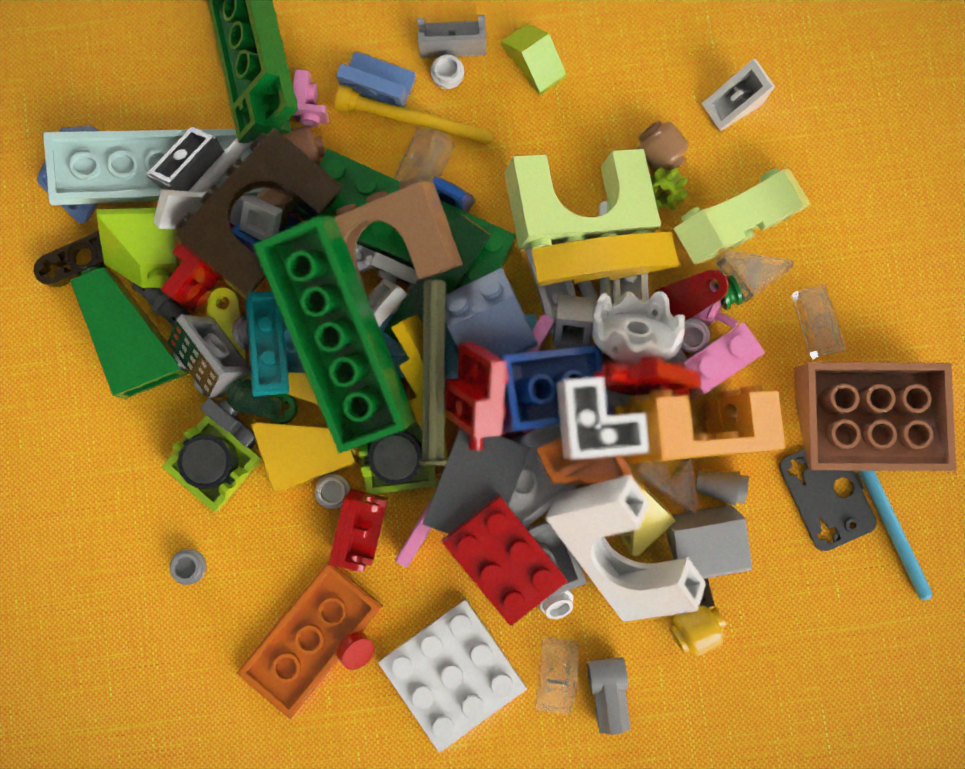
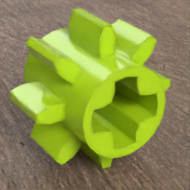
(668, 188)

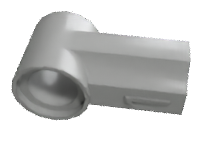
(608, 684)

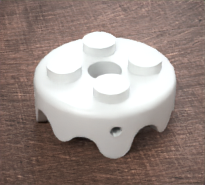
(650, 319)

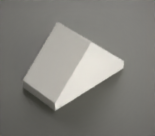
(739, 95)

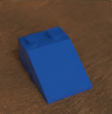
(533, 381)

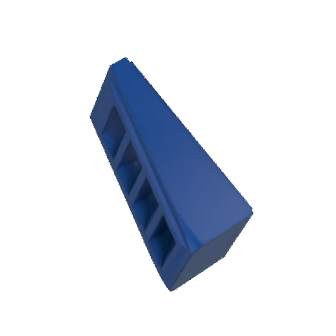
(453, 194)

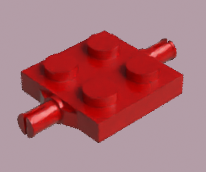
(649, 376)

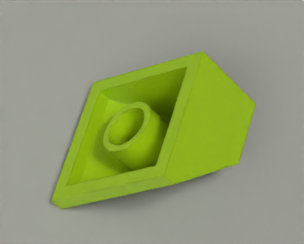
(137, 246)

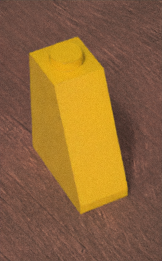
(299, 454)

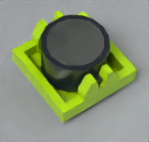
(211, 463)
(393, 463)

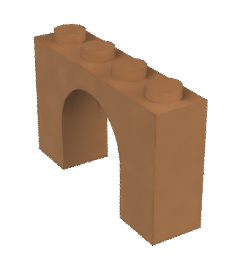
(417, 217)

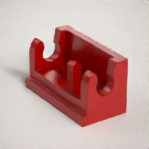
(358, 530)

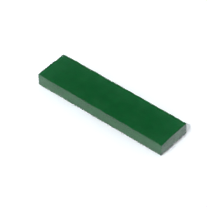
(469, 241)

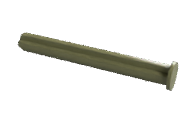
(433, 373)

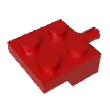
(191, 280)
(477, 395)

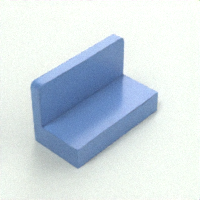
(377, 79)

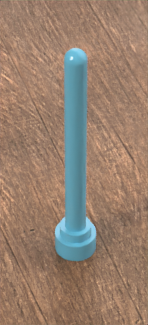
(896, 534)

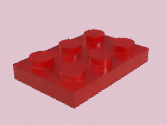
(504, 560)

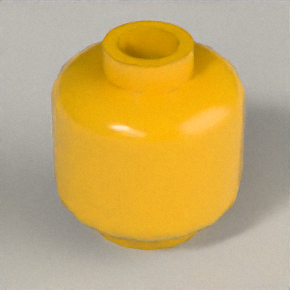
(698, 630)

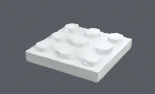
(452, 675)

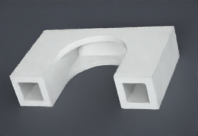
(631, 588)

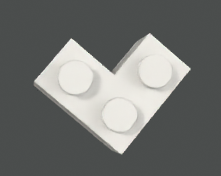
(588, 429)

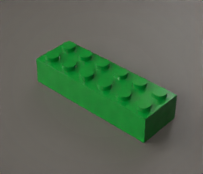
(361, 181)
(335, 333)

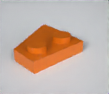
(582, 470)

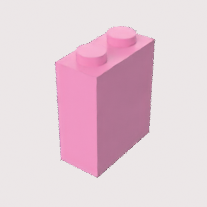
(723, 358)

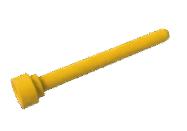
(349, 101)

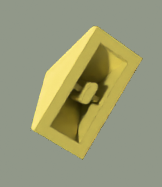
(655, 522)

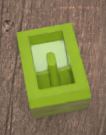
(535, 57)

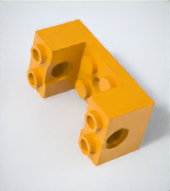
(734, 424)

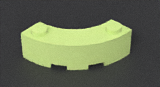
(734, 220)

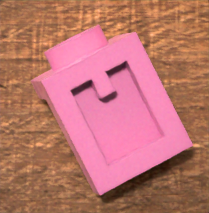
(307, 93)

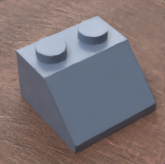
(489, 316)

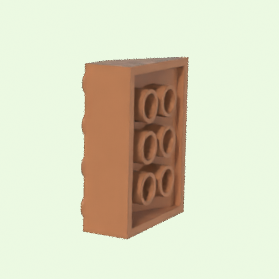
(876, 416)

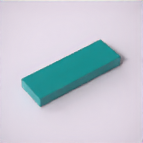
(266, 345)

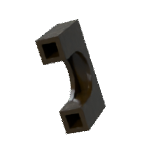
(272, 165)

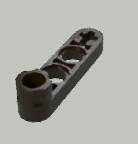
(64, 275)

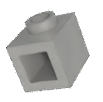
(572, 322)

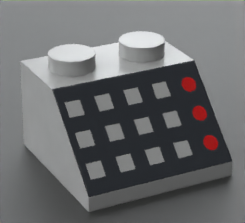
(207, 355)

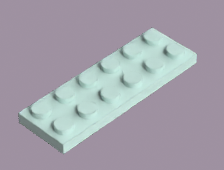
(113, 164)

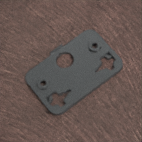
(818, 500)

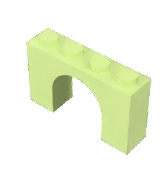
(544, 221)

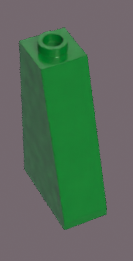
(124, 337)

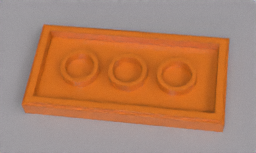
(306, 639)

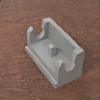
(452, 38)

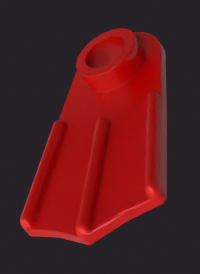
(694, 293)

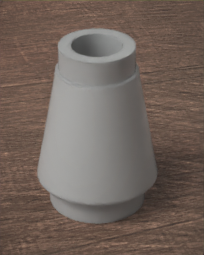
(723, 485)

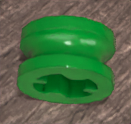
(733, 295)
(289, 414)

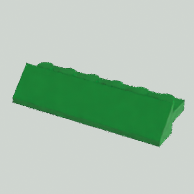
(253, 66)

